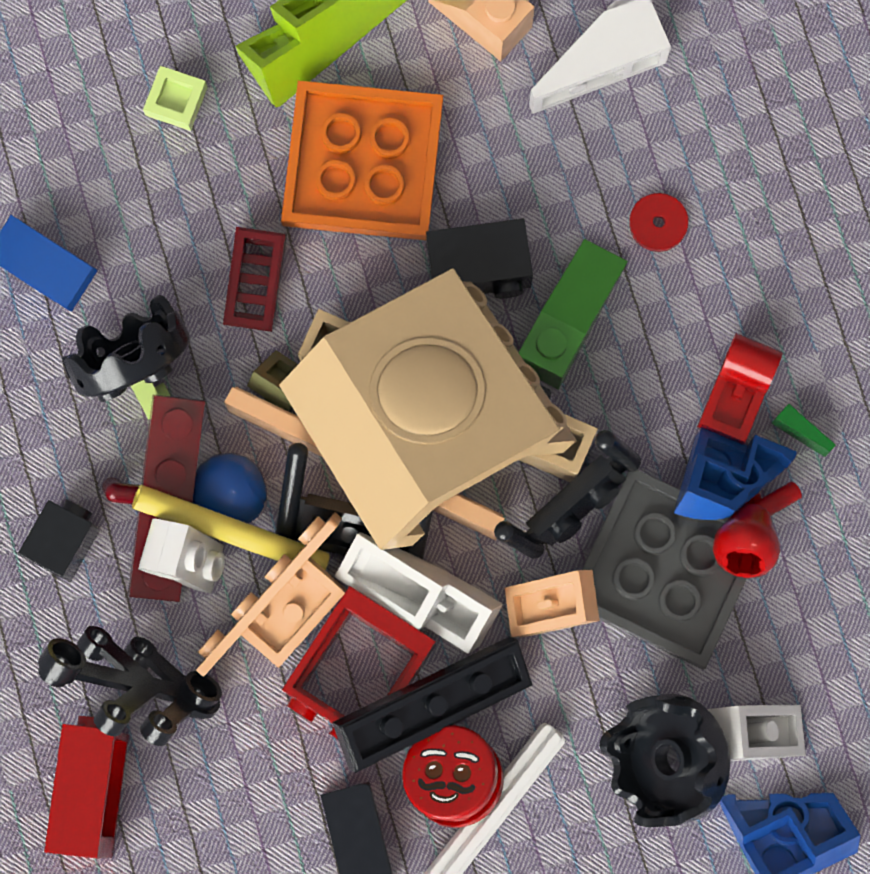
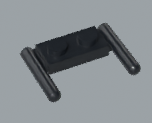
(589, 490)
(299, 512)

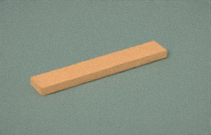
(291, 428)

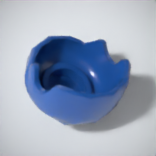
(230, 486)

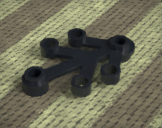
(190, 694)

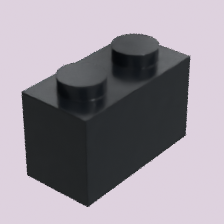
(486, 254)

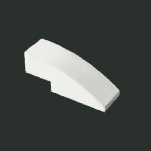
(419, 592)

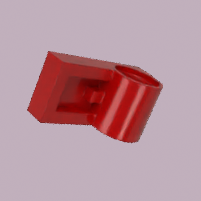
(740, 388)

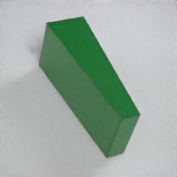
(804, 431)

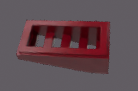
(257, 237)

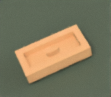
(552, 603)

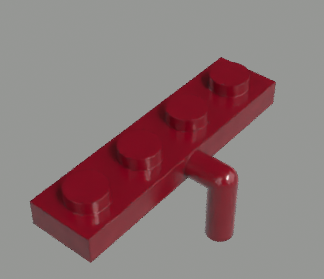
(169, 468)

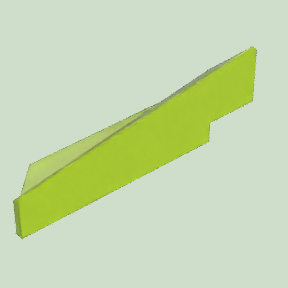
(308, 40)

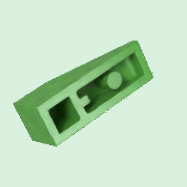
(571, 312)

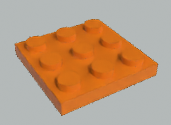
(362, 160)

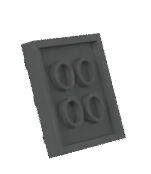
(660, 572)

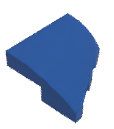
(727, 474)
(791, 832)

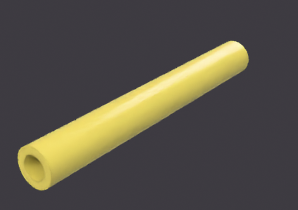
(220, 526)

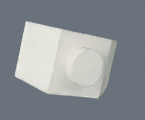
(761, 731)

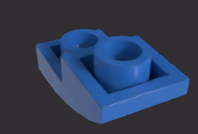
(43, 263)

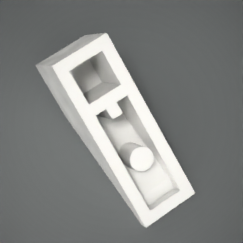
(613, 48)

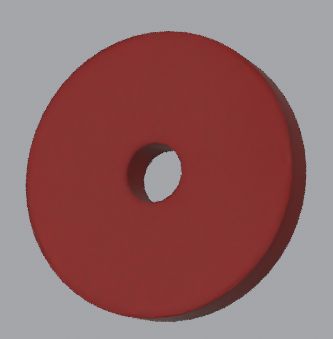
(658, 206)

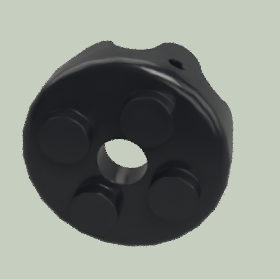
(135, 355)
(641, 764)

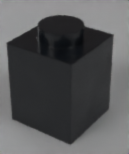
(60, 539)

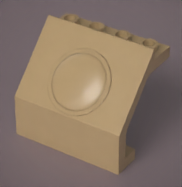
(421, 405)

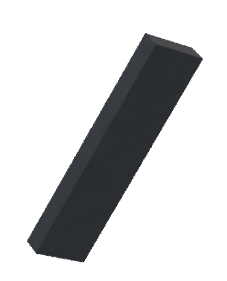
(432, 704)

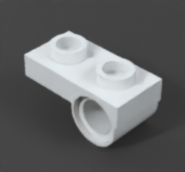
(182, 555)

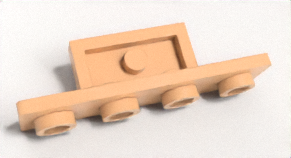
(287, 609)

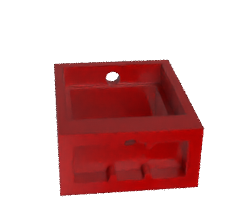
(378, 619)
(86, 791)

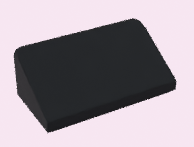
(356, 830)

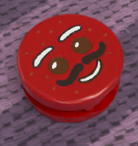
(453, 777)

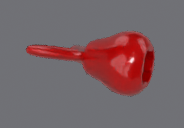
(747, 540)

